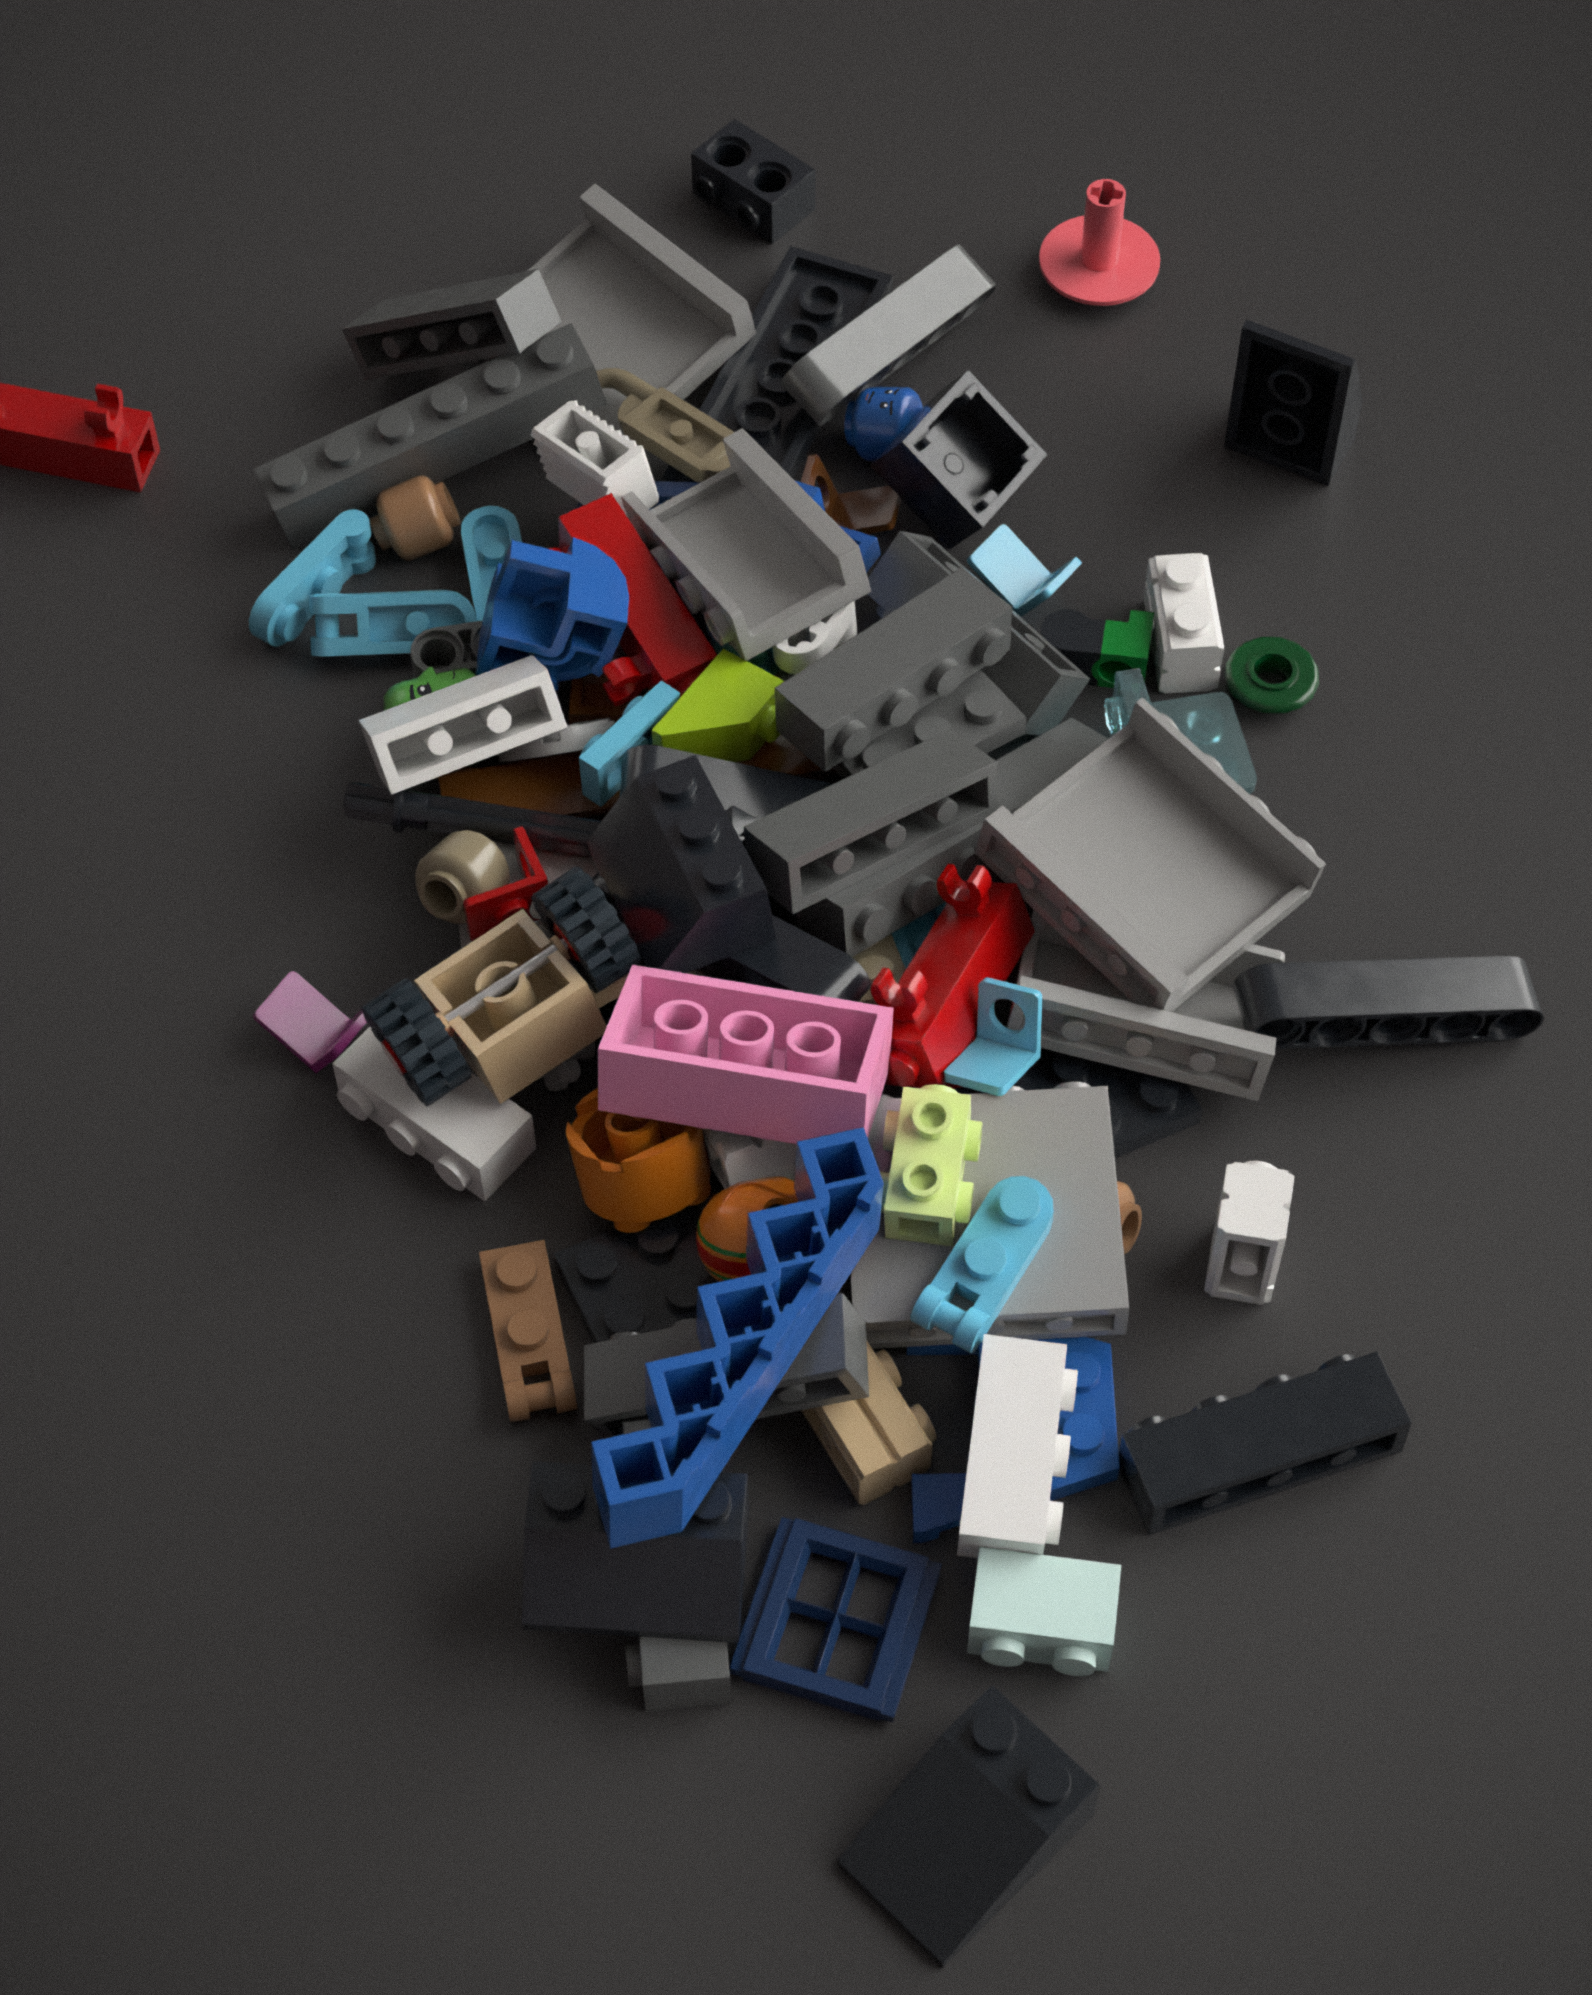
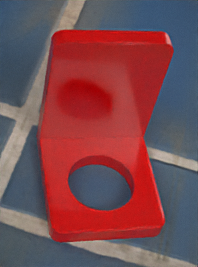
(497, 905)

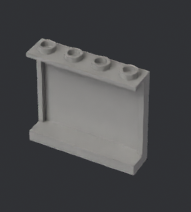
(641, 302)
(1152, 861)
(1078, 1273)

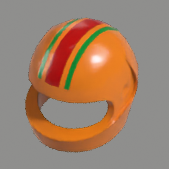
(723, 1223)

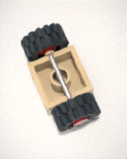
(508, 998)

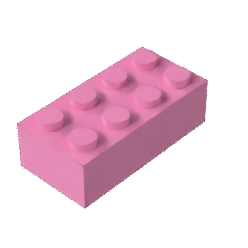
(742, 1057)

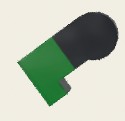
(1101, 645)

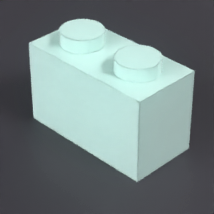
(1044, 1611)

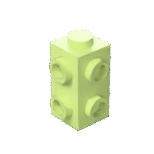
(929, 1149)

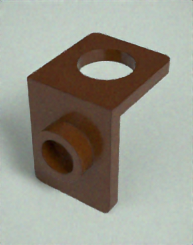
(860, 510)

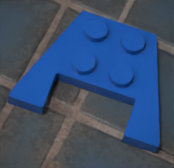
(1092, 1428)

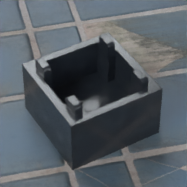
(959, 460)

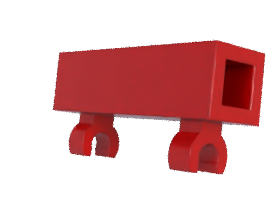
(77, 436)
(660, 630)
(937, 996)

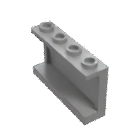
(751, 551)
(1093, 1020)

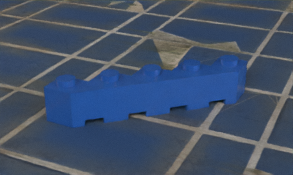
(748, 1339)

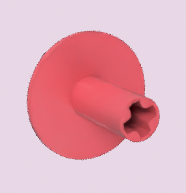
(1100, 254)

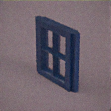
(896, 1637)

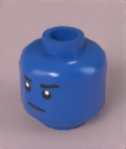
(879, 418)

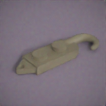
(668, 426)

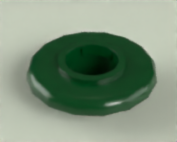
(1274, 656)

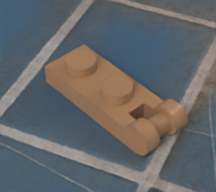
(527, 1329)

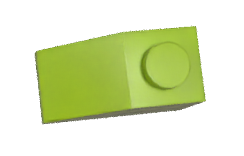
(723, 712)

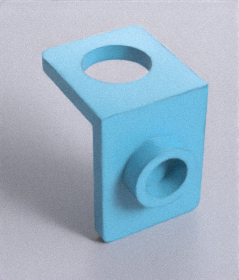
(1015, 572)
(999, 1053)

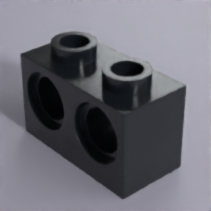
(753, 181)

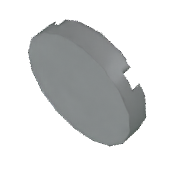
(562, 741)

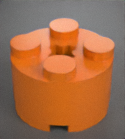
(636, 1166)

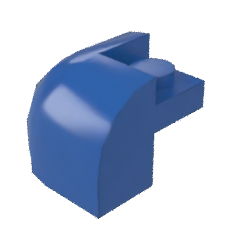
(554, 607)

